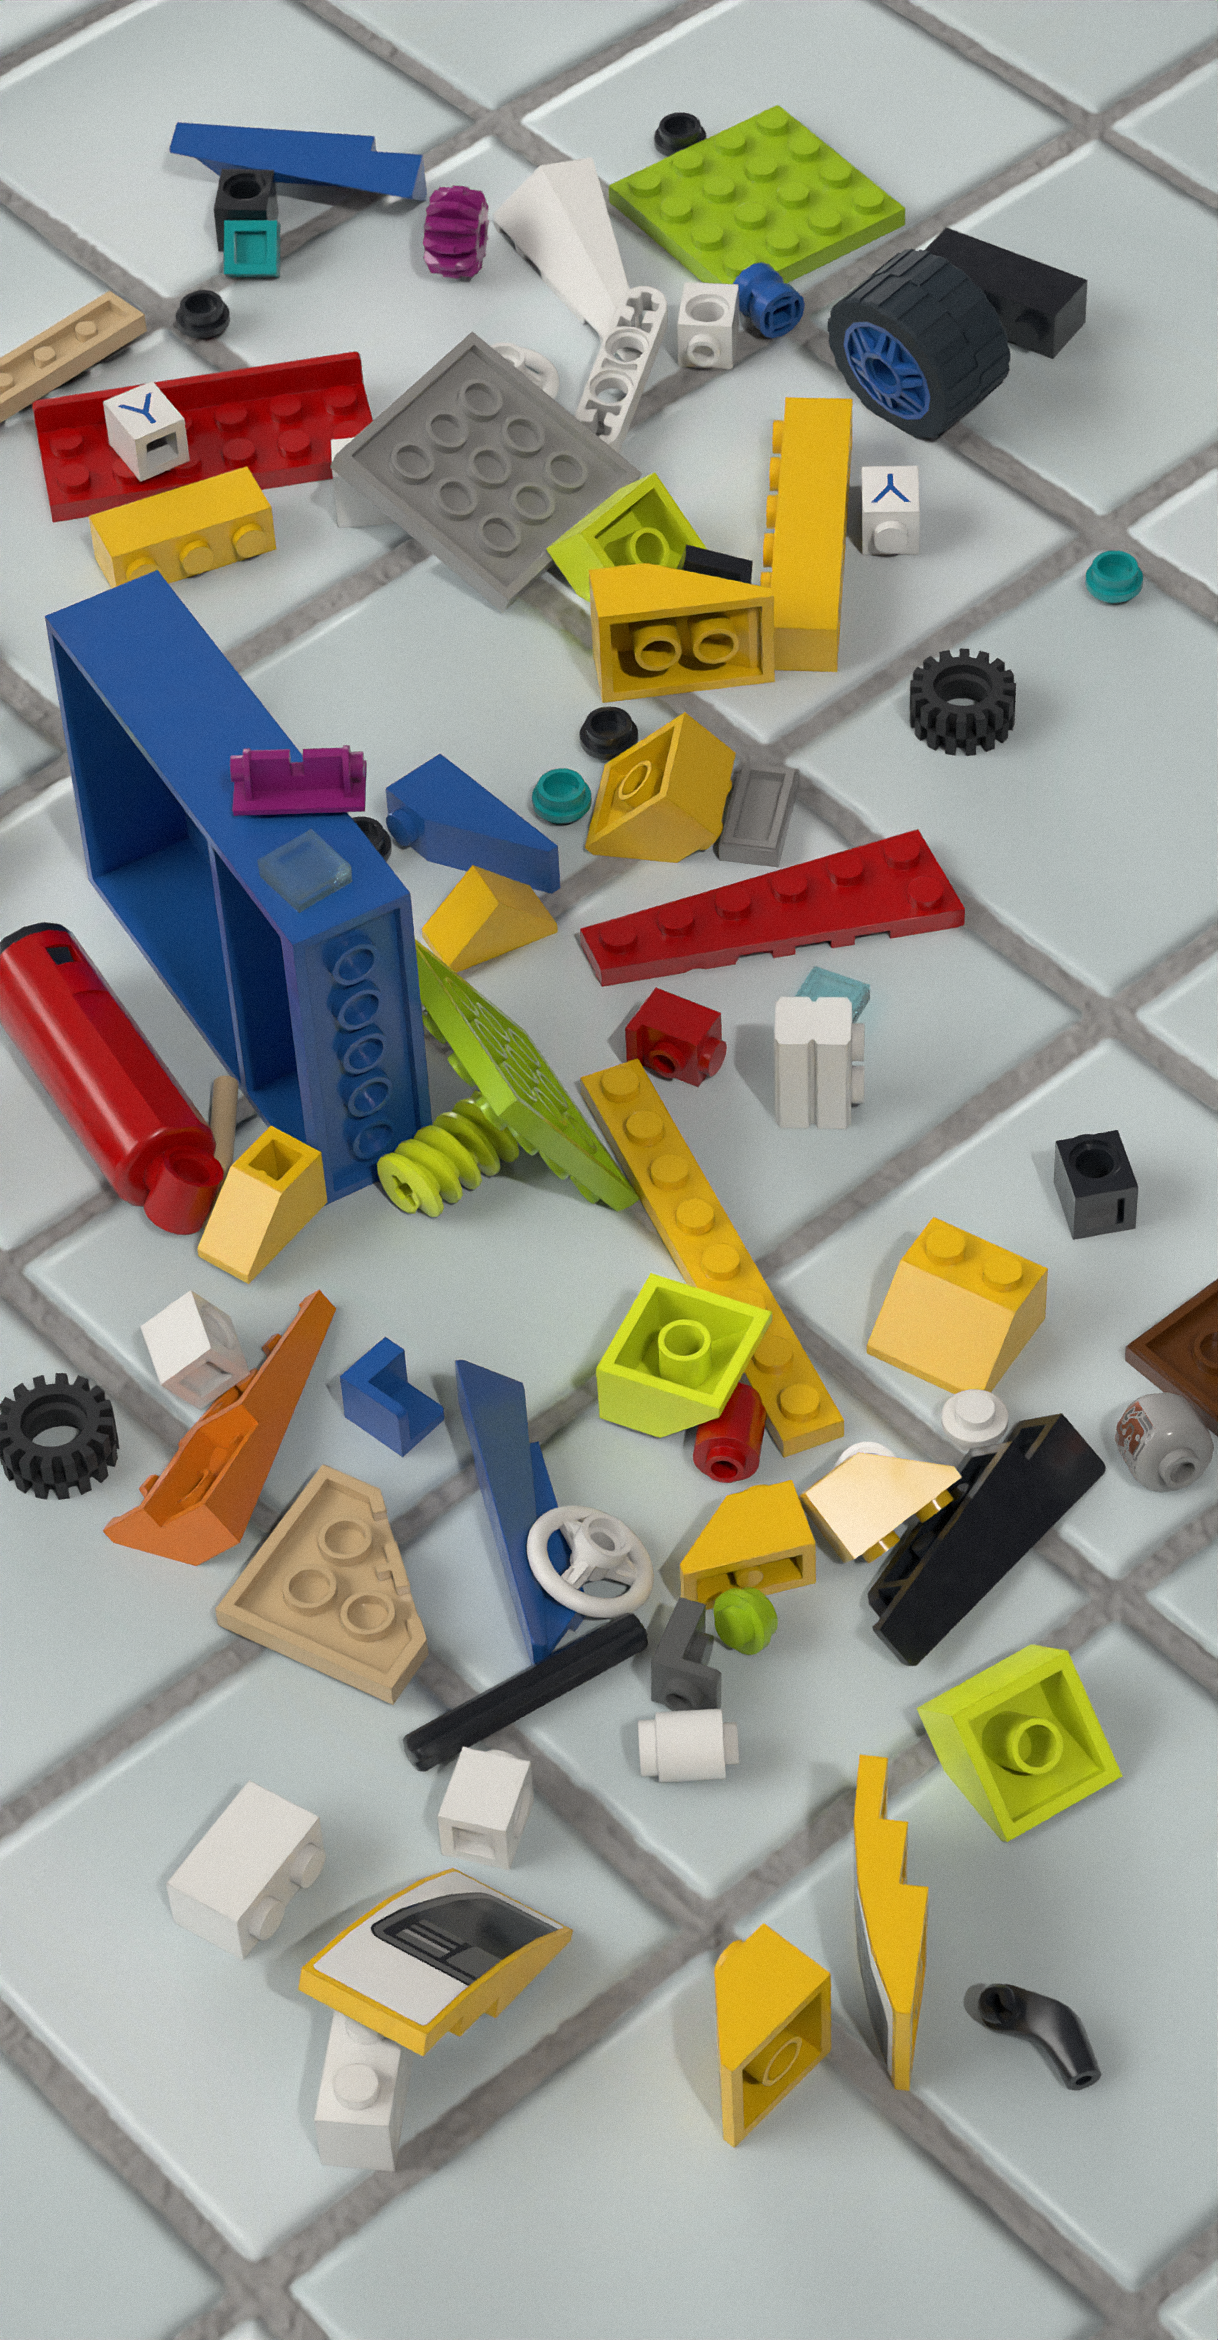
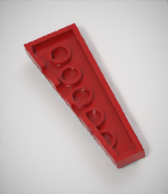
(833, 898)

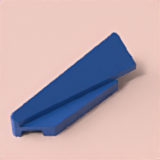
(304, 157)
(515, 1496)

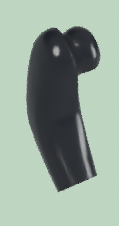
(1046, 2022)

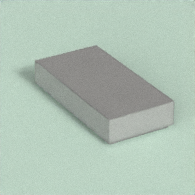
(759, 814)

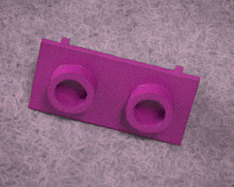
(322, 783)

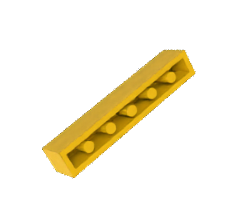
(809, 530)

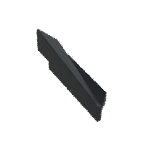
(998, 1513)

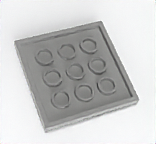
(483, 469)

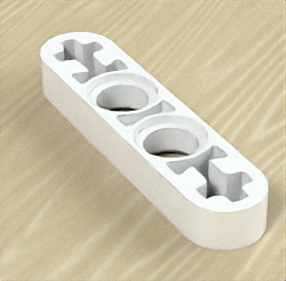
(624, 375)

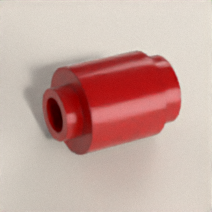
(732, 1444)

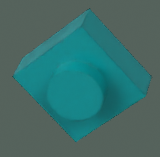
(252, 248)

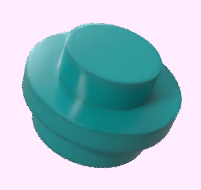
(1114, 577)
(561, 796)

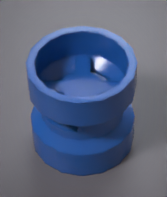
(774, 304)

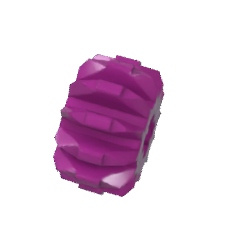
(456, 231)

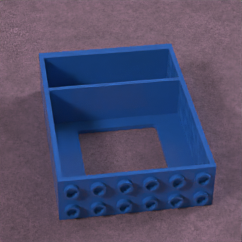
(296, 1006)

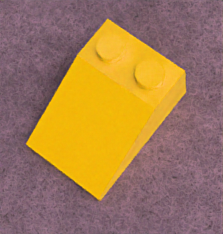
(677, 632)

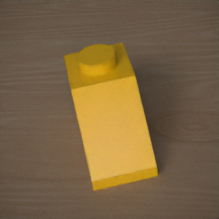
(752, 1542)

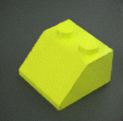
(628, 528)
(677, 1357)
(1021, 1740)

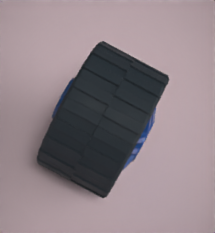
(919, 343)

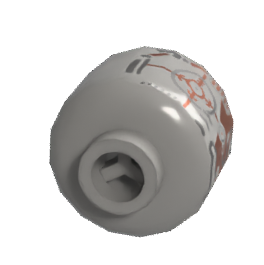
(1163, 1438)

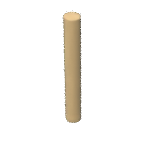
(223, 1125)

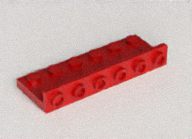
(257, 417)

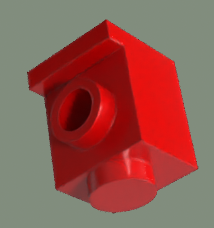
(676, 1038)

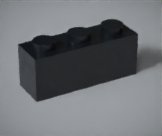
(1034, 300)

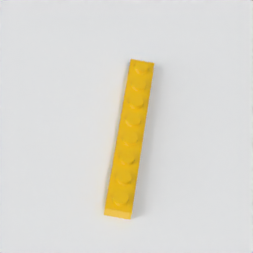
(709, 1248)

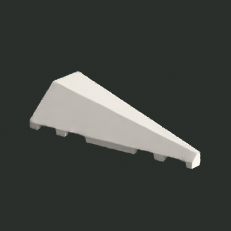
(567, 233)

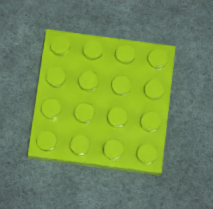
(754, 198)
(516, 1083)

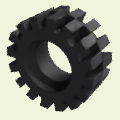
(962, 679)
(63, 1464)

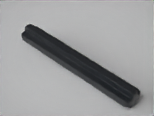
(525, 1692)

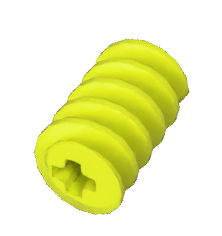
(445, 1158)

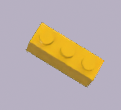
(184, 530)

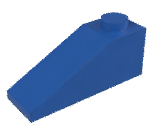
(464, 825)

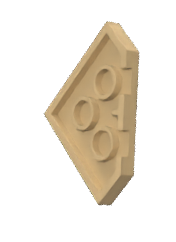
(333, 1590)

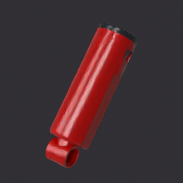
(107, 1078)

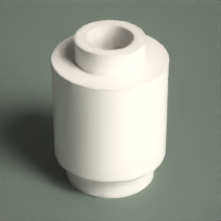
(687, 1745)

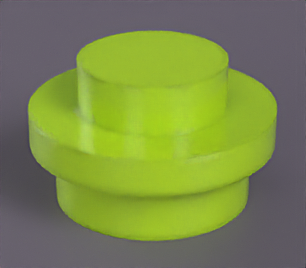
(745, 1619)

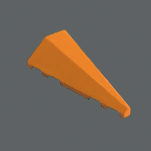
(225, 1458)

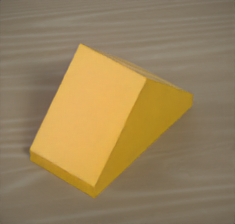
(486, 919)

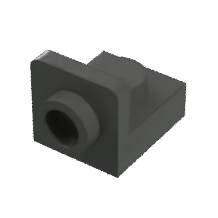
(681, 1660)

